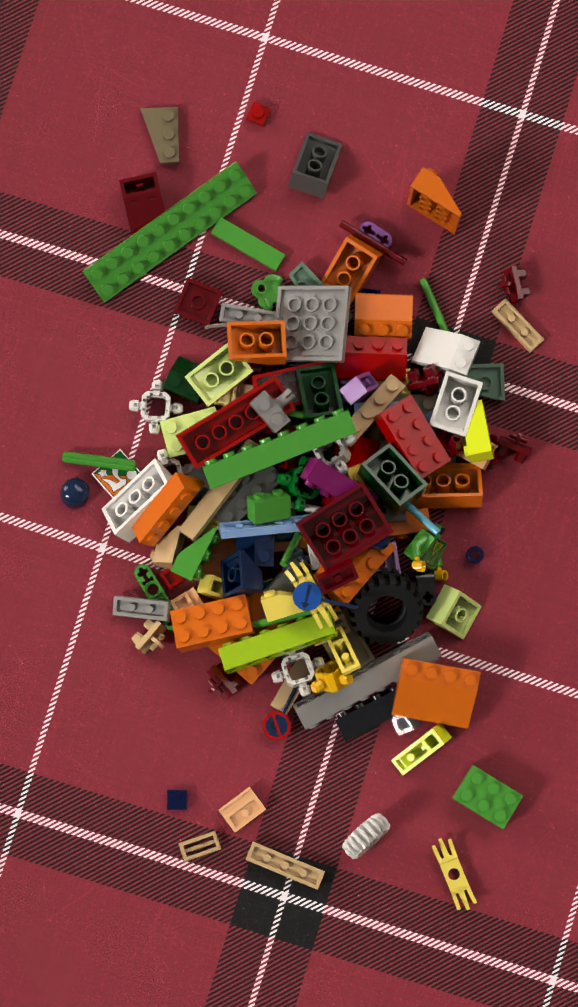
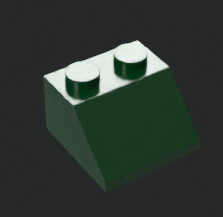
(178, 384)

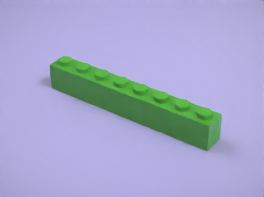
(278, 449)

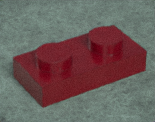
(337, 577)

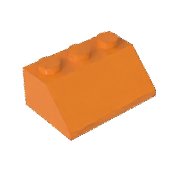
(383, 315)

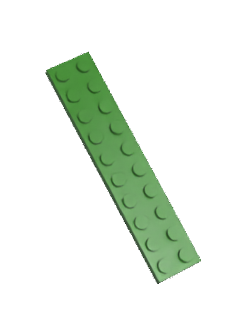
(169, 231)

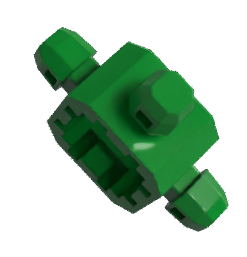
(289, 480)

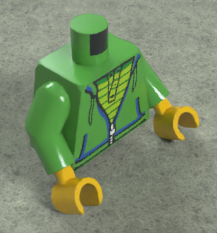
(427, 551)

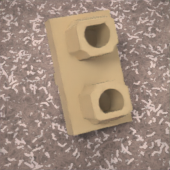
(152, 638)

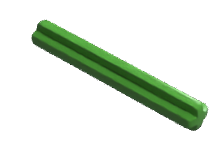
(99, 461)

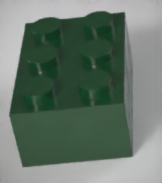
(392, 479)

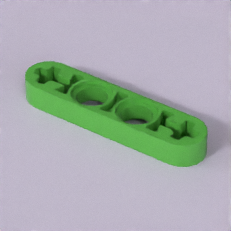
(161, 595)

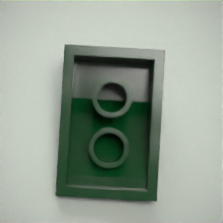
(318, 391)

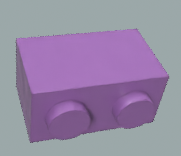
(359, 388)

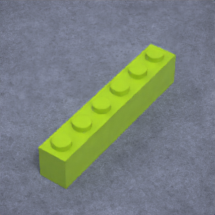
(275, 643)

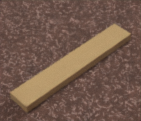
(209, 506)

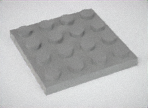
(314, 322)

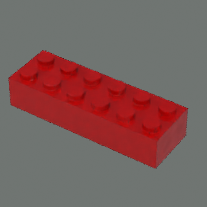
(227, 425)

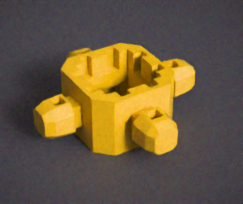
(330, 678)

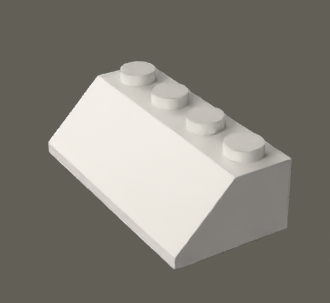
(134, 498)

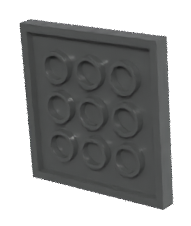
(236, 505)

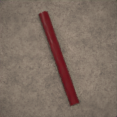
(372, 242)

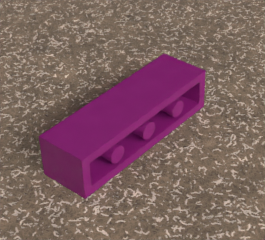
(327, 479)

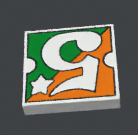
(113, 479)

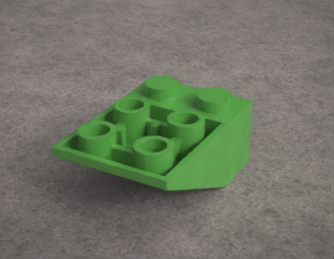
(192, 559)

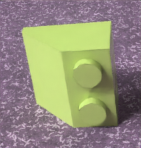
(454, 611)

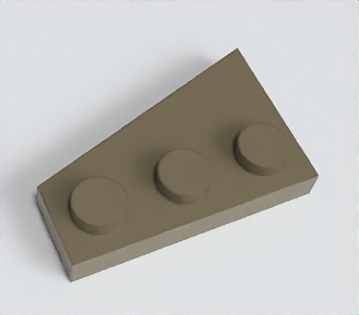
(164, 132)

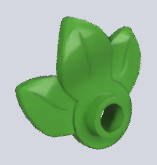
(269, 295)

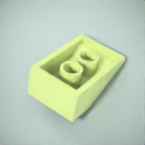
(218, 376)

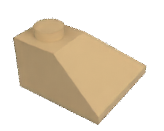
(168, 549)

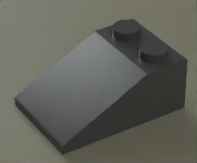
(315, 165)

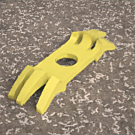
(308, 578)
(458, 885)

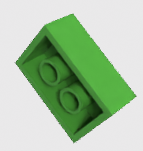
(487, 797)

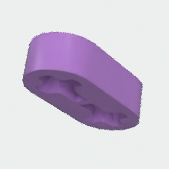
(378, 232)

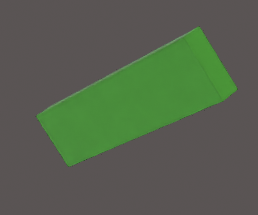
(248, 244)

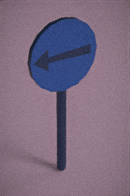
(309, 596)

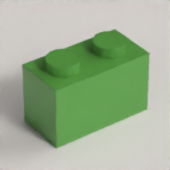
(268, 506)

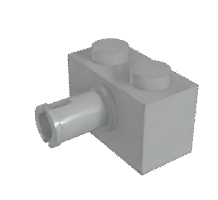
(272, 409)

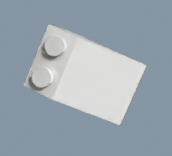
(447, 351)
(455, 403)

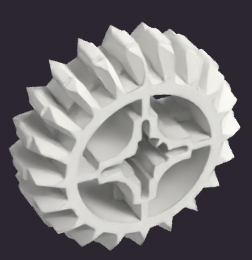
(366, 836)

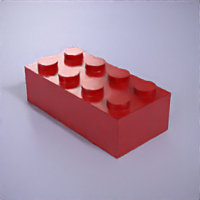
(412, 436)

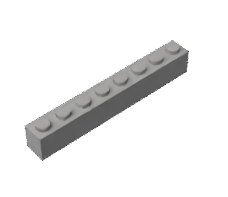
(367, 680)

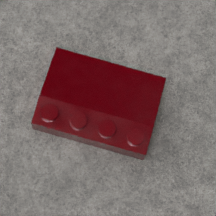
(344, 527)

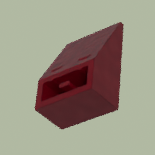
(141, 200)

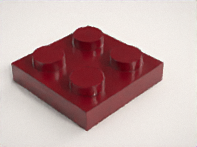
(198, 302)

